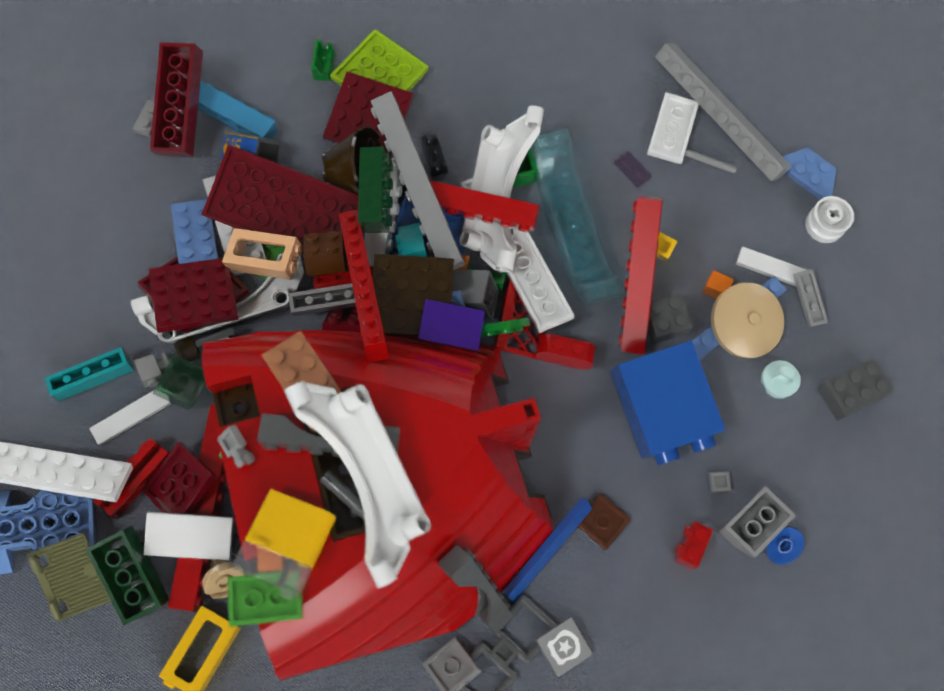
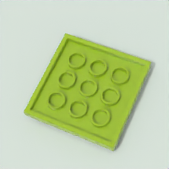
(383, 62)

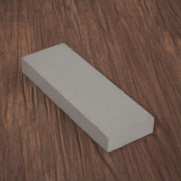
(810, 298)

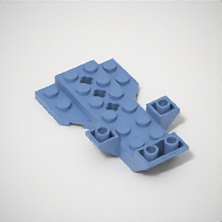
(40, 512)

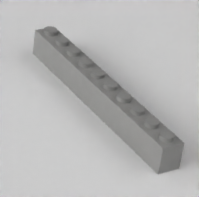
(723, 111)
(415, 178)

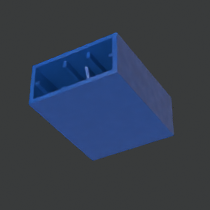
(668, 402)

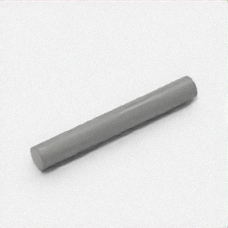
(711, 161)

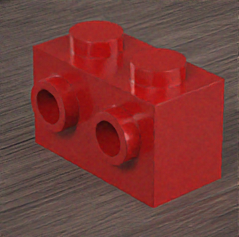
(694, 543)

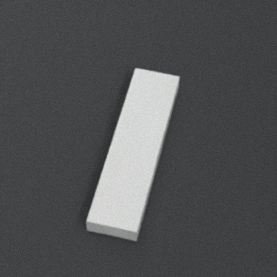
(767, 265)
(128, 417)

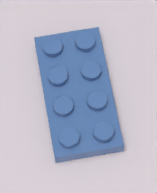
(193, 232)

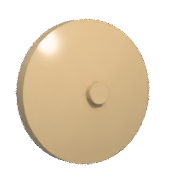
(747, 320)

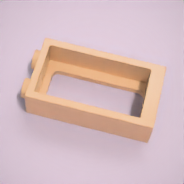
(279, 269)

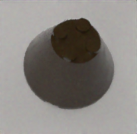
(343, 159)

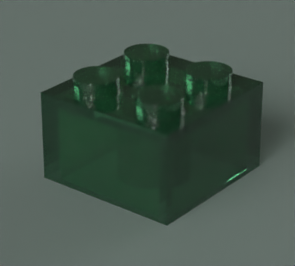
(180, 382)

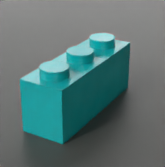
(411, 241)

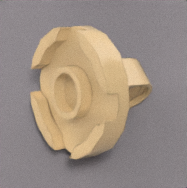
(216, 579)

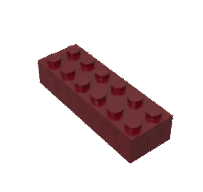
(176, 99)

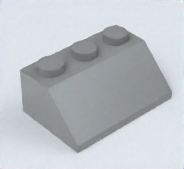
(757, 523)

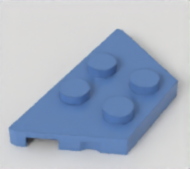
(811, 172)

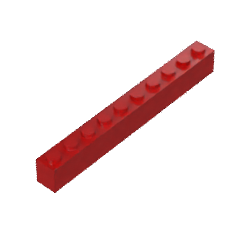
(363, 288)
(190, 571)

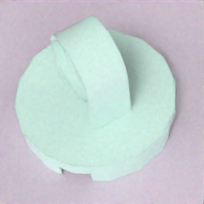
(780, 379)

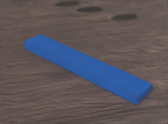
(547, 549)

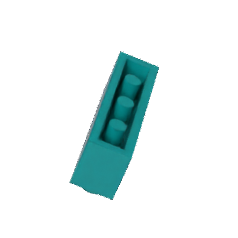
(89, 374)

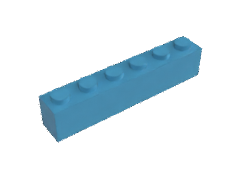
(235, 112)

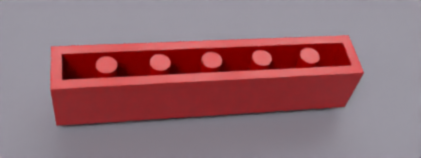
(486, 207)

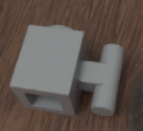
(150, 370)

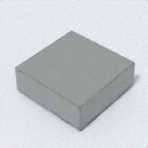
(719, 482)

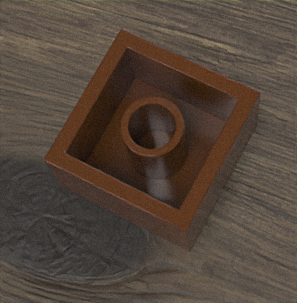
(324, 253)

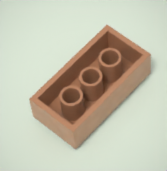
(297, 362)

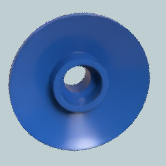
(785, 546)

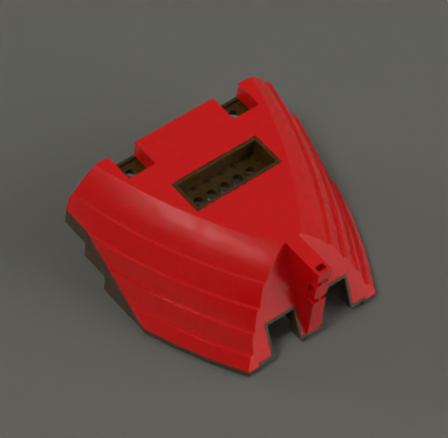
(456, 452)

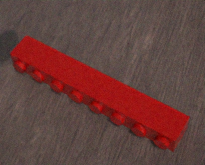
(641, 274)

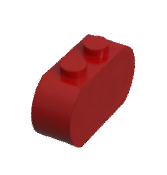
(566, 351)

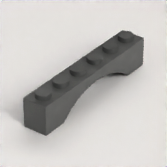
(280, 432)
(467, 571)

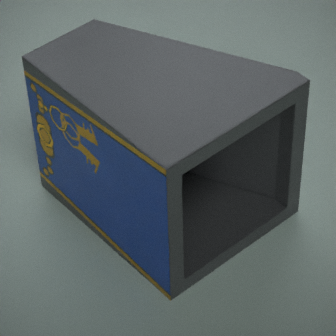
(257, 145)

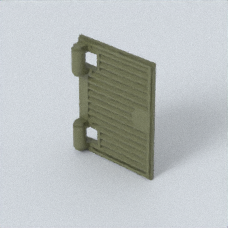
(68, 577)

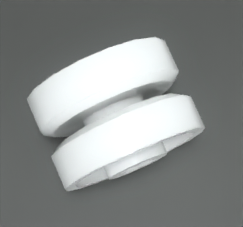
(829, 219)

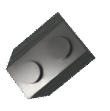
(478, 290)

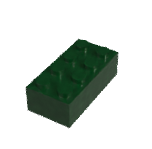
(374, 190)
(127, 575)

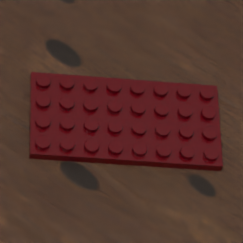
(274, 198)

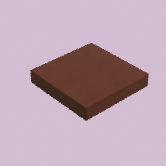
(604, 522)

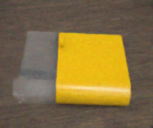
(284, 543)

